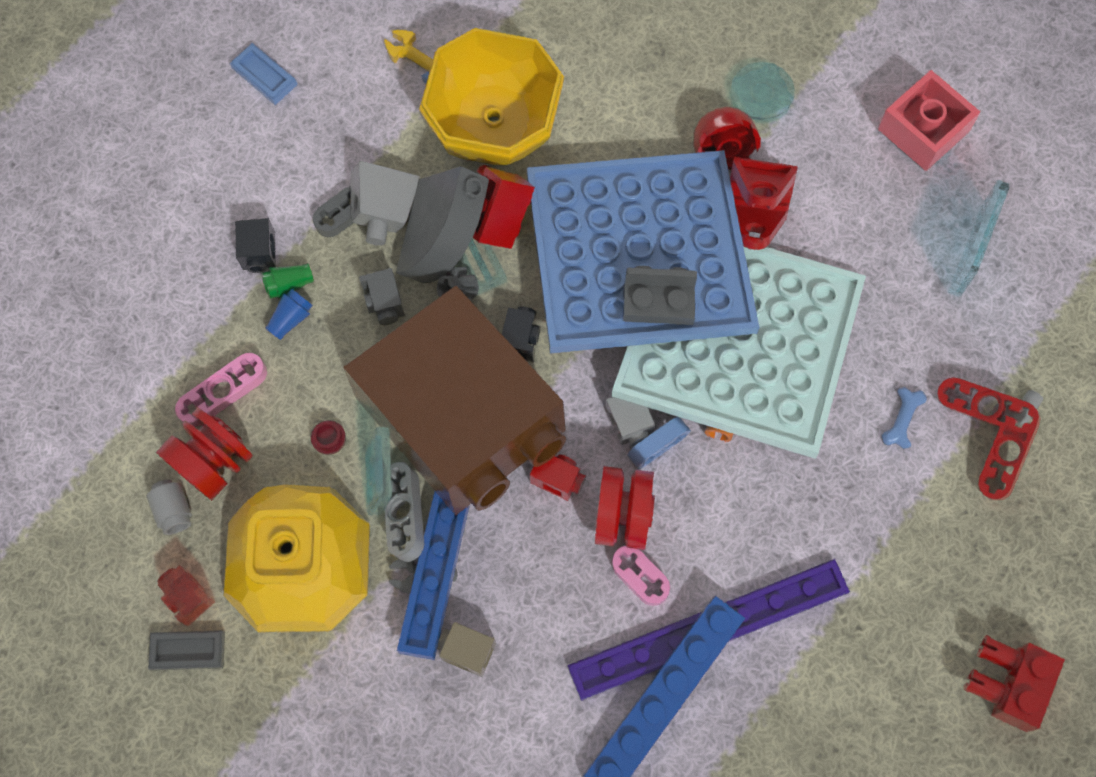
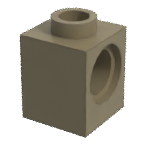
(466, 648)

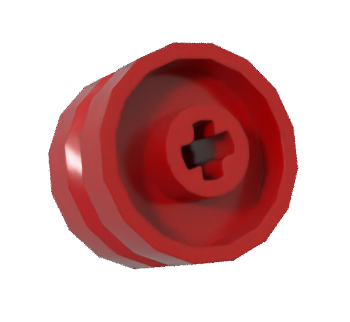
(626, 508)

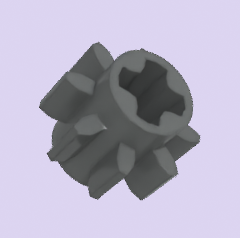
(458, 277)

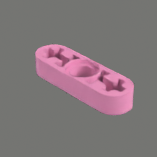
(223, 375)

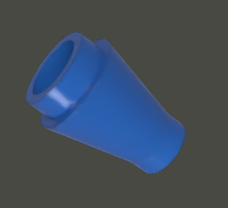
(288, 314)

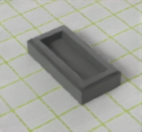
(186, 650)

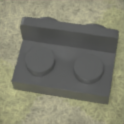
(659, 295)

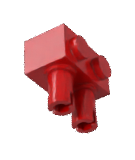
(503, 207)
(1027, 686)

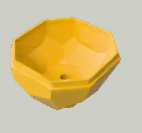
(490, 77)
(312, 583)

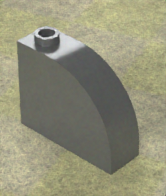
(441, 223)

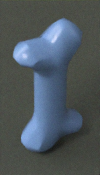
(898, 432)

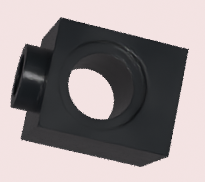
(255, 244)

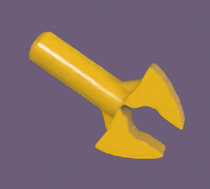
(407, 50)

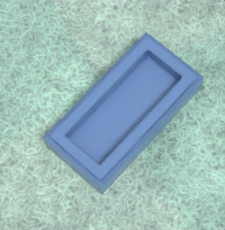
(263, 74)

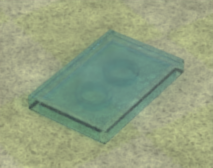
(979, 238)

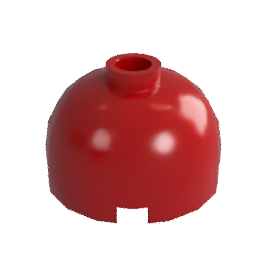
(727, 131)

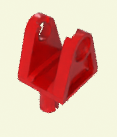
(761, 198)

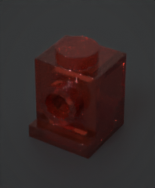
(184, 595)

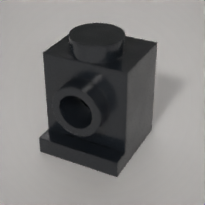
(522, 331)

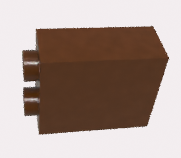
(459, 401)

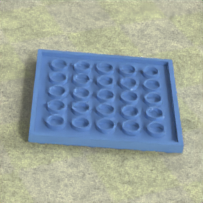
(631, 214)

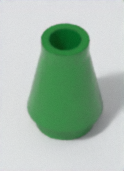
(284, 278)

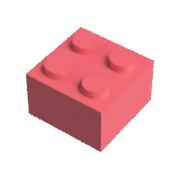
(928, 120)

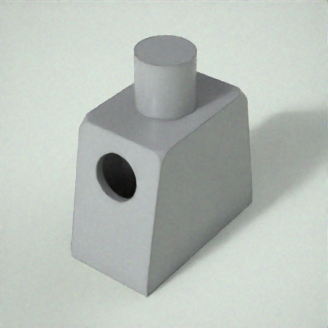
(381, 199)

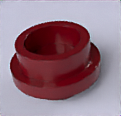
(328, 437)

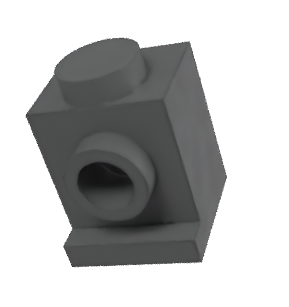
(382, 296)

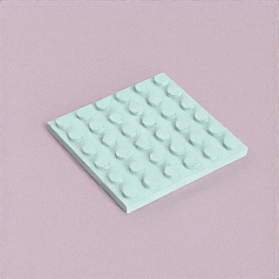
(764, 383)

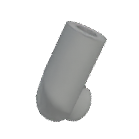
(1032, 397)

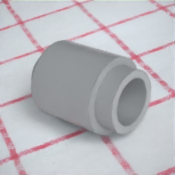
(169, 507)

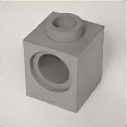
(631, 420)

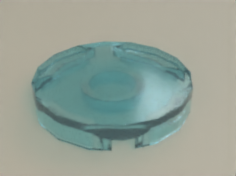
(762, 91)

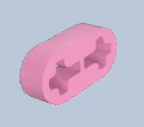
(634, 581)

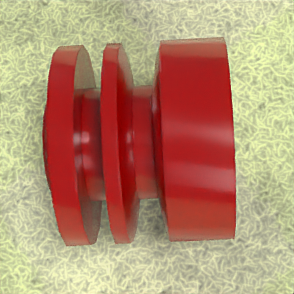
(205, 453)

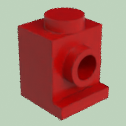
(558, 477)

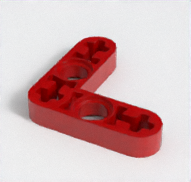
(1007, 431)

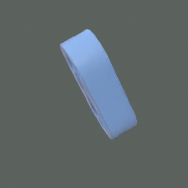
(658, 442)

